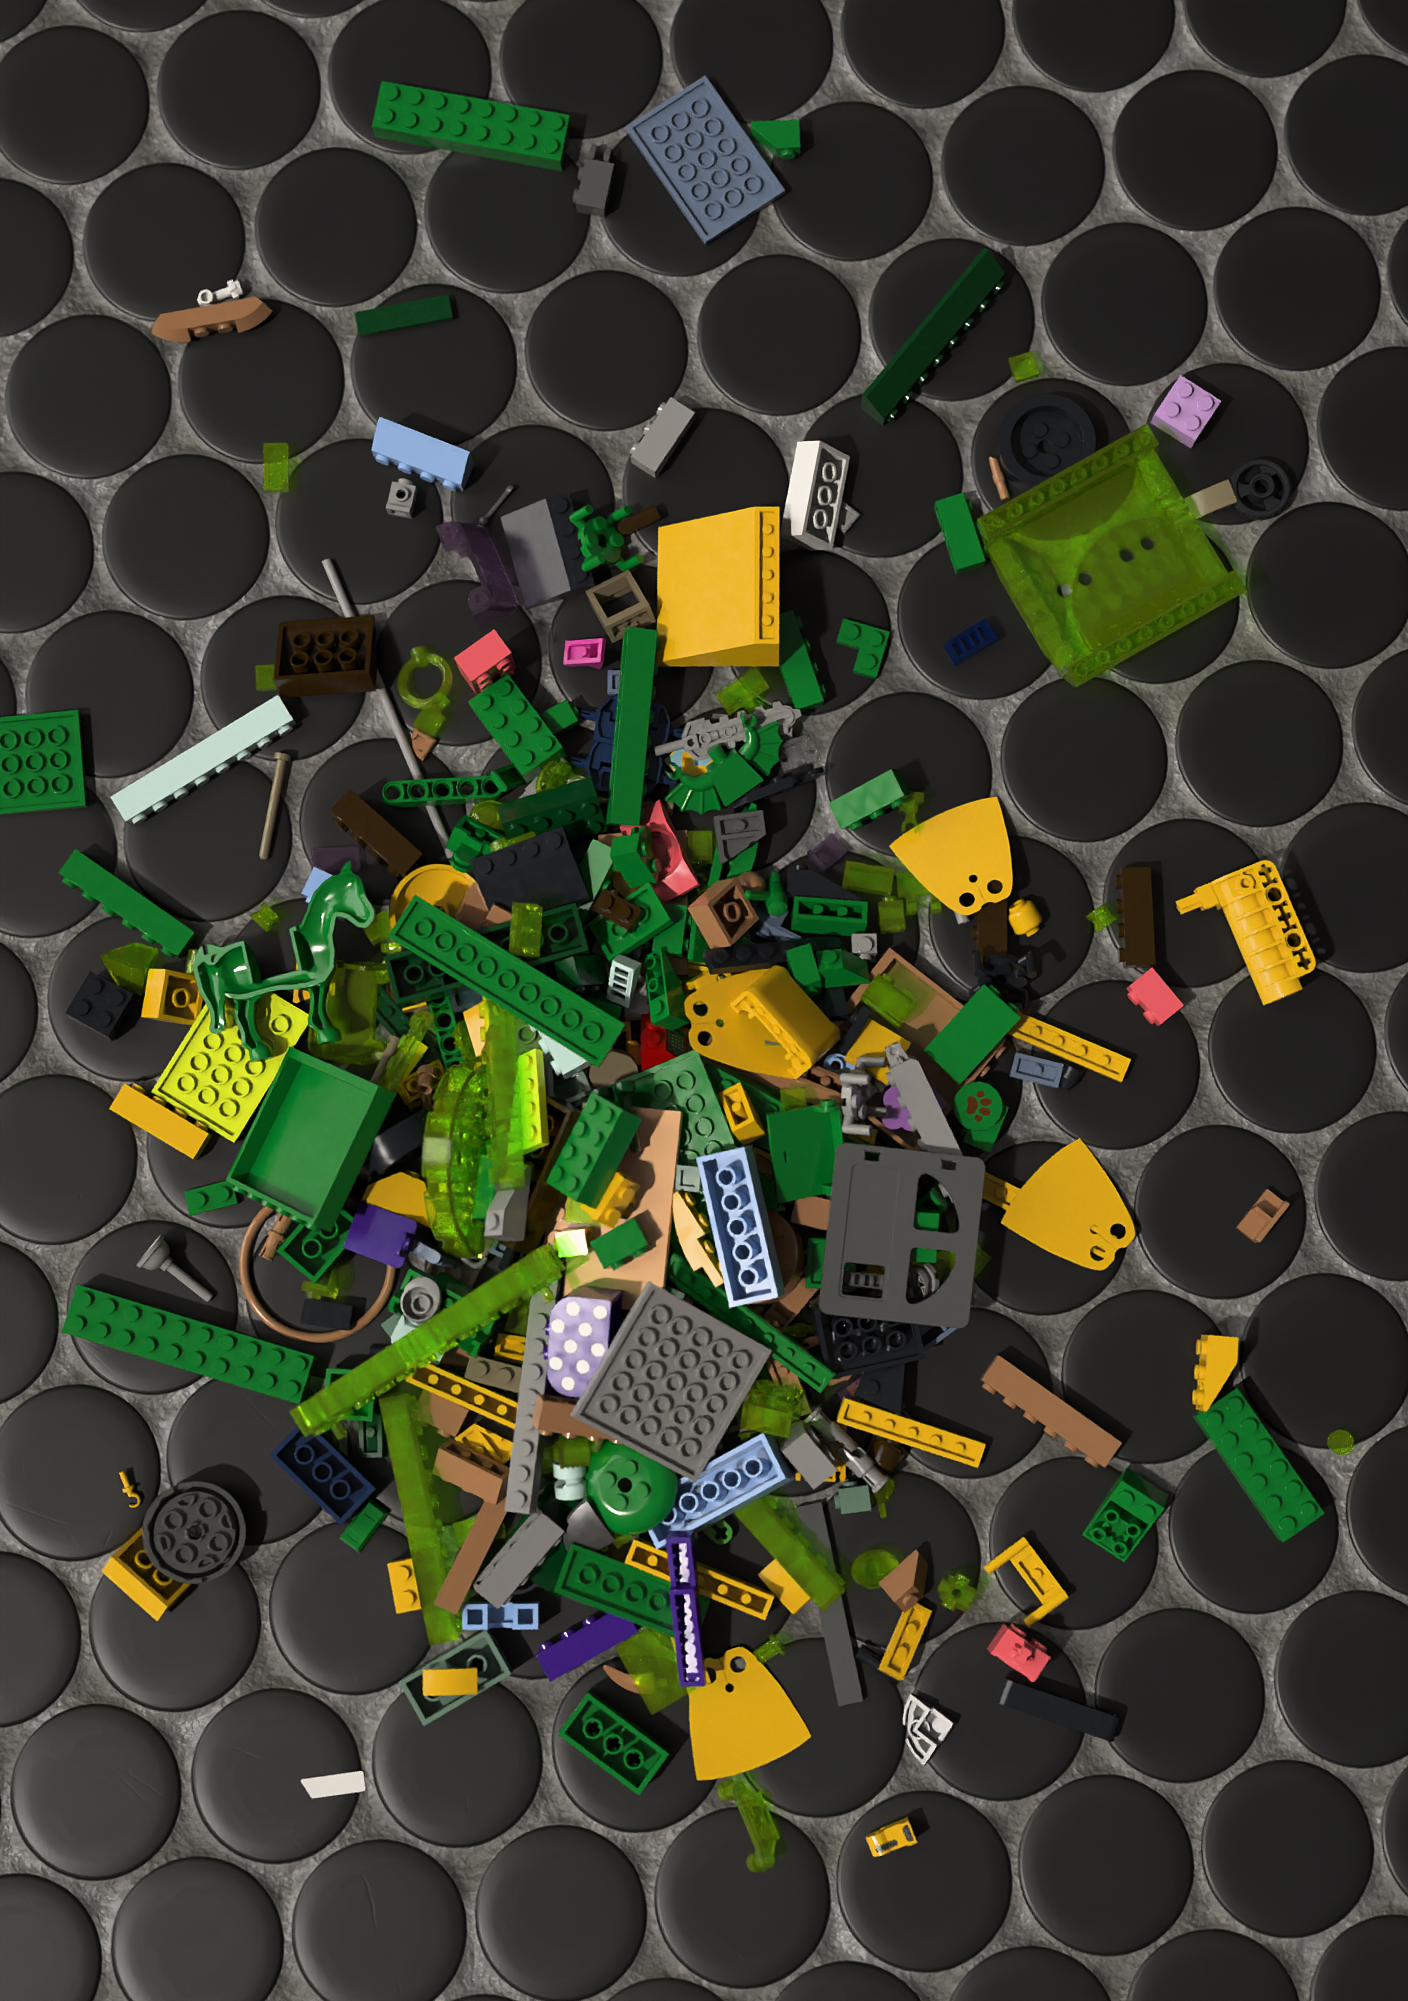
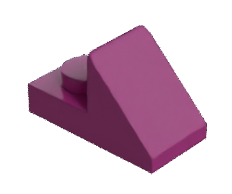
(584, 653)

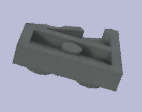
(737, 832)

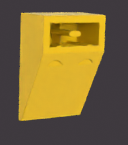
(1216, 1363)

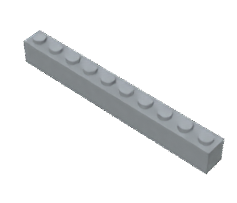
(527, 1442)

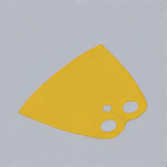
(959, 845)
(741, 1038)
(1063, 1204)
(741, 1726)

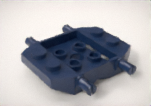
(603, 745)

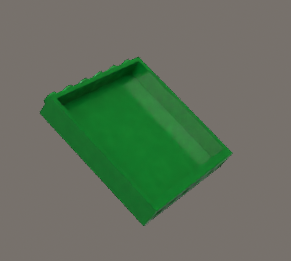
(309, 1140)

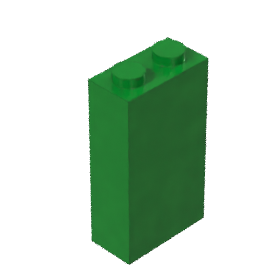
(972, 1033)

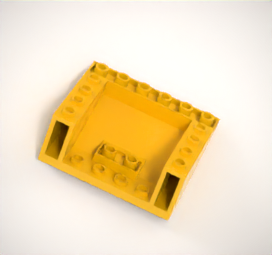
(719, 590)

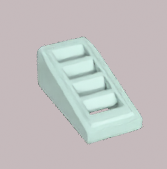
(633, 968)

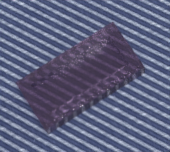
(333, 859)

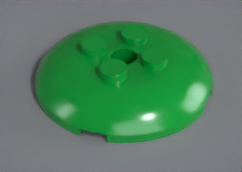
(634, 1510)

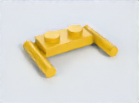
(1035, 1575)

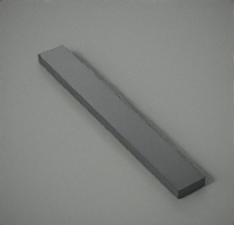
(833, 1618)

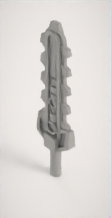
(701, 735)

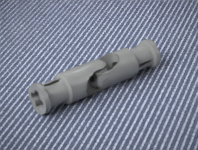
(860, 1462)

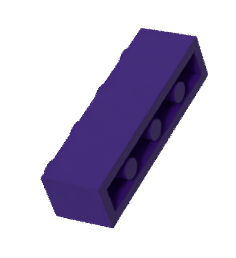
(583, 1644)

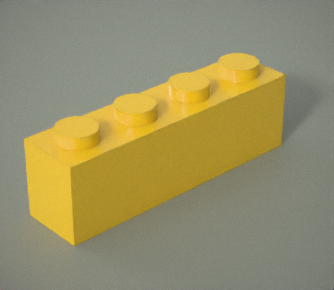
(160, 1121)

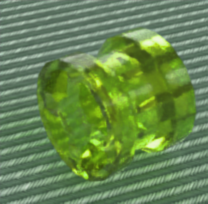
(265, 917)
(1101, 917)

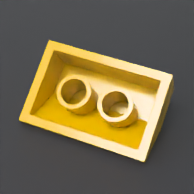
(142, 1580)

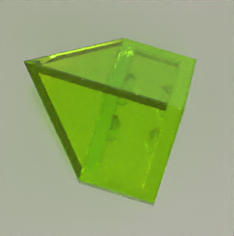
(130, 966)

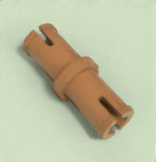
(276, 1237)

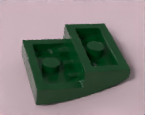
(373, 1437)

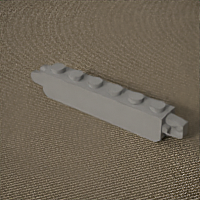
(922, 1105)

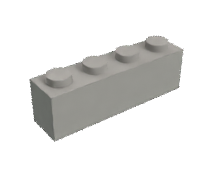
(517, 1558)

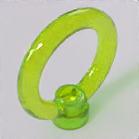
(421, 658)

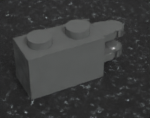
(595, 184)

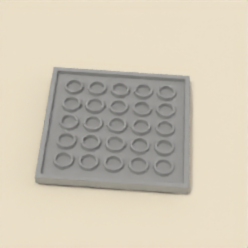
(671, 1382)

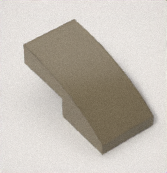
(1211, 500)

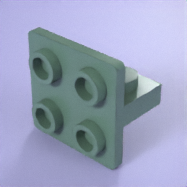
(574, 1089)

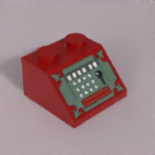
(661, 1044)

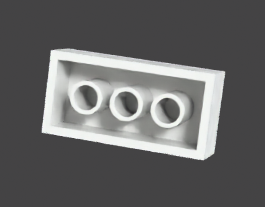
(814, 495)

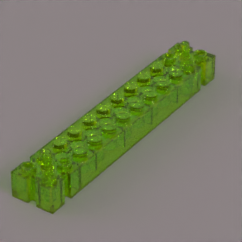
(434, 1336)

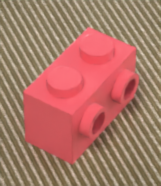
(1154, 997)

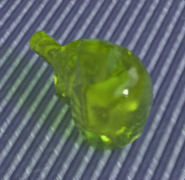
(882, 1496)

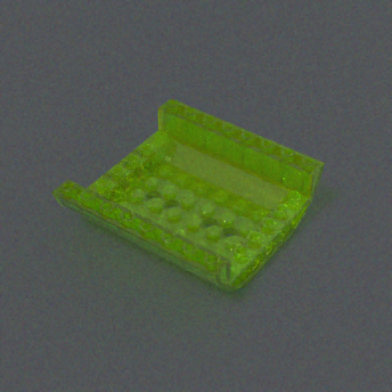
(1081, 526)

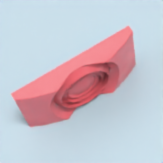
(676, 870)

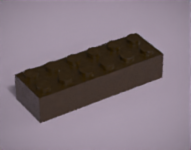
(542, 1196)

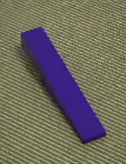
(686, 1607)

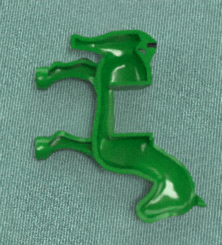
(238, 976)

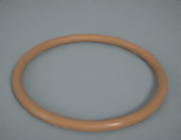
(285, 1330)

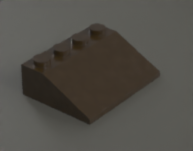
(326, 657)

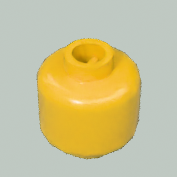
(1024, 917)

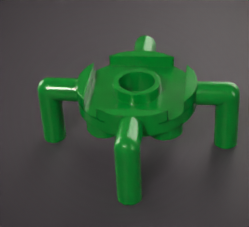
(611, 540)

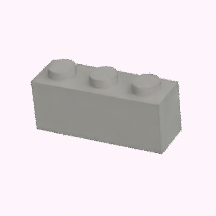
(662, 437)

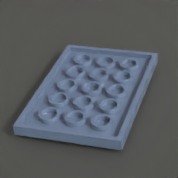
(705, 160)

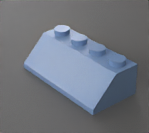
(422, 455)

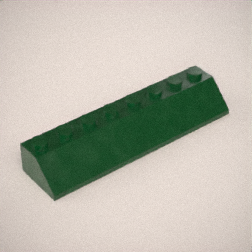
(933, 337)

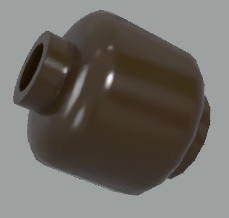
(886, 1454)

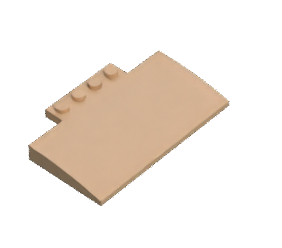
(656, 1174)

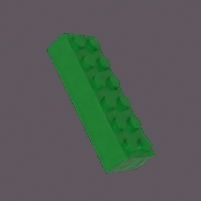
(1258, 1464)

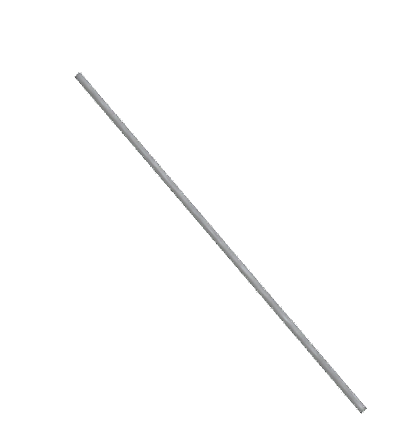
(391, 713)

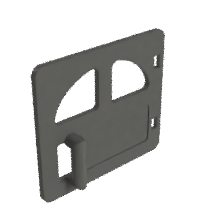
(874, 1226)

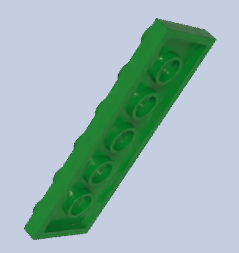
(619, 1589)

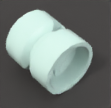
(570, 1482)

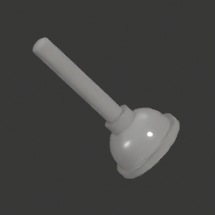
(158, 1257)

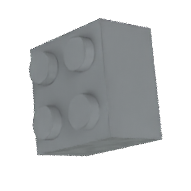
(808, 1456)

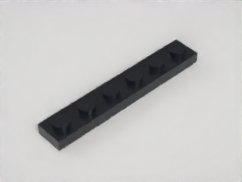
(763, 954)

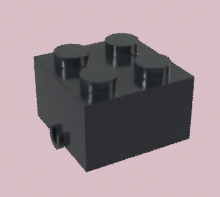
(101, 1006)

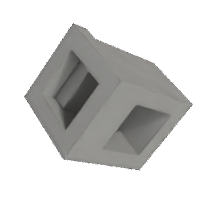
(405, 506)
(864, 946)

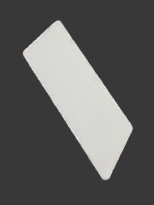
(335, 1784)

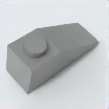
(508, 1213)

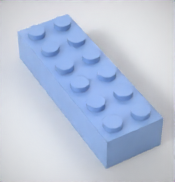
(740, 1226)
(725, 1487)

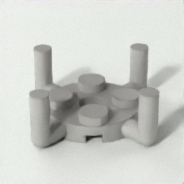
(855, 1090)

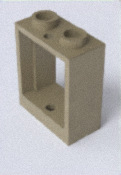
(638, 614)

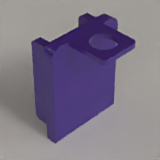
(381, 1235)

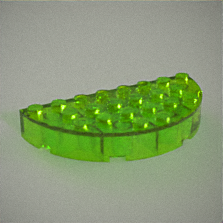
(451, 1158)

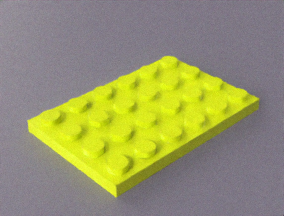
(214, 1073)

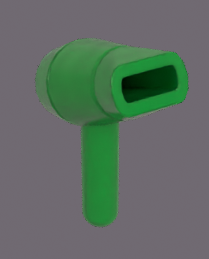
(774, 895)

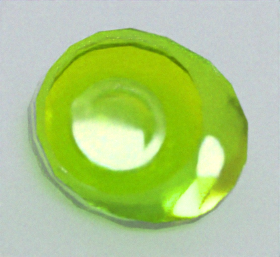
(488, 815)
(873, 1567)

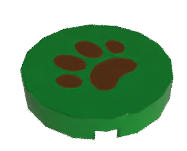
(977, 1106)

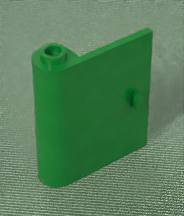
(809, 1143)

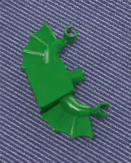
(730, 771)

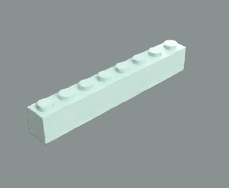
(203, 760)

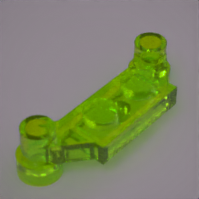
(757, 1821)

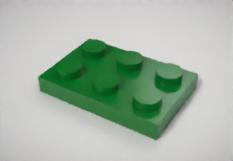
(617, 940)

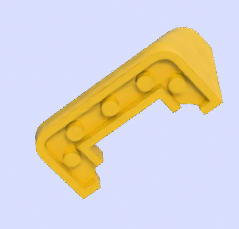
(789, 1018)

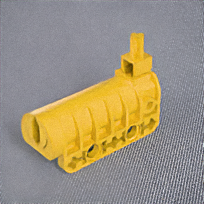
(1258, 928)

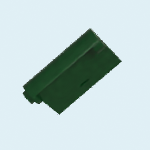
(548, 1571)

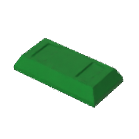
(507, 778)
(364, 1525)

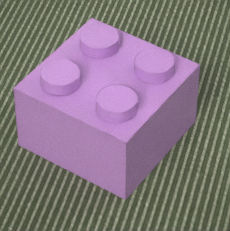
(1185, 411)

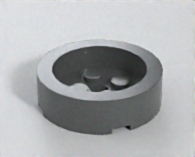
(167, 1528)

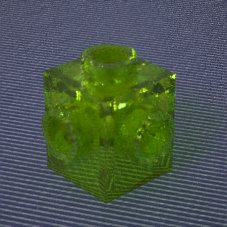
(962, 1599)

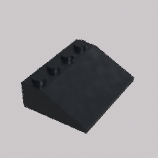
(546, 551)
(533, 871)
(865, 1344)

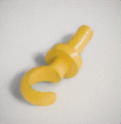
(129, 1489)

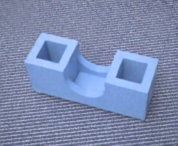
(515, 1615)

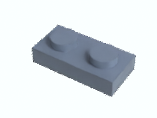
(1036, 1070)

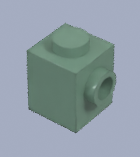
(852, 1498)

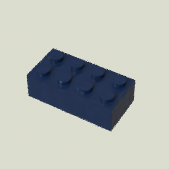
(324, 1473)

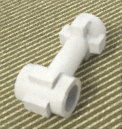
(207, 298)

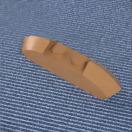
(220, 317)

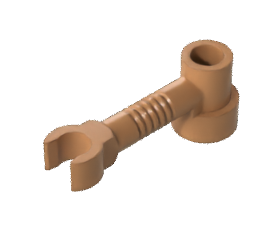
(426, 1078)

